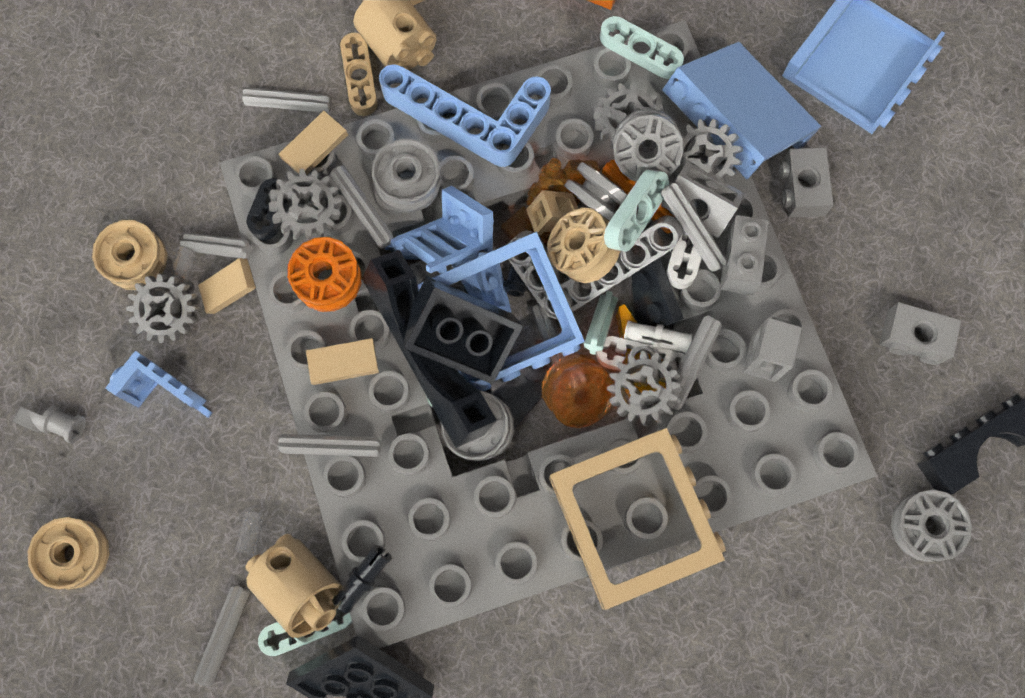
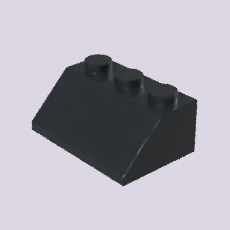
(460, 330)

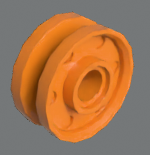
(322, 255)

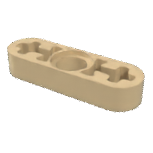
(350, 65)

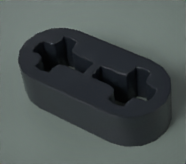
(259, 210)

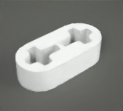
(677, 256)

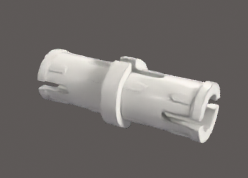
(658, 336)

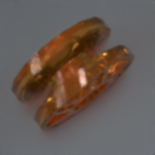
(561, 388)

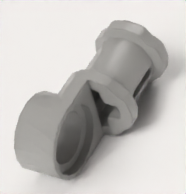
(52, 421)

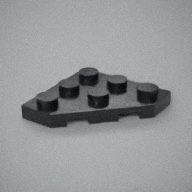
(358, 671)

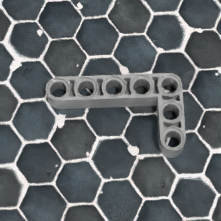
(627, 265)

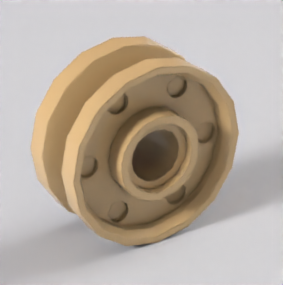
(117, 242)
(579, 246)
(48, 550)

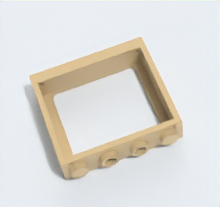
(711, 543)

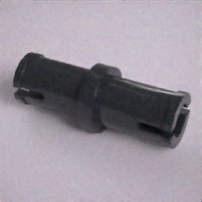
(361, 579)

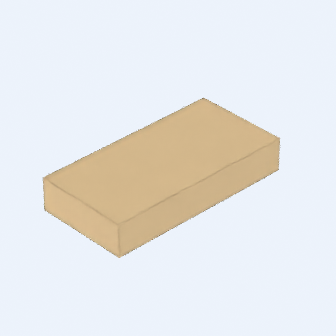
(313, 143)
(227, 286)
(342, 361)

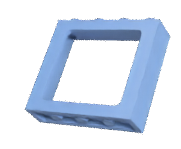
(536, 355)

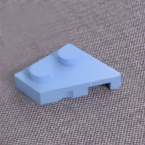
(487, 285)

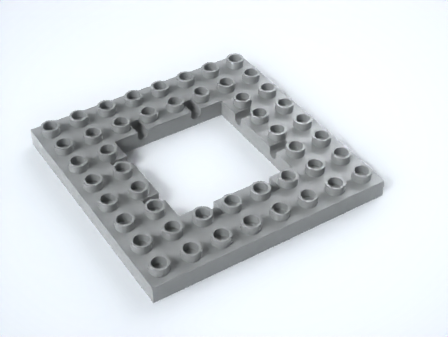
(500, 528)

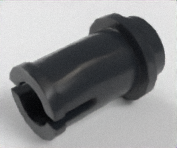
(514, 284)

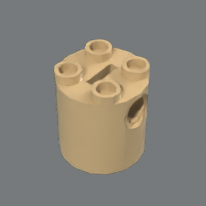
(395, 32)
(293, 586)

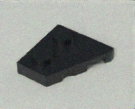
(654, 296)

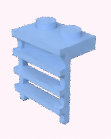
(463, 225)
(140, 376)

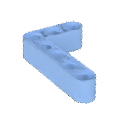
(466, 116)

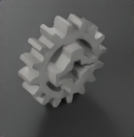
(618, 106)
(704, 140)
(305, 190)
(151, 300)
(641, 401)

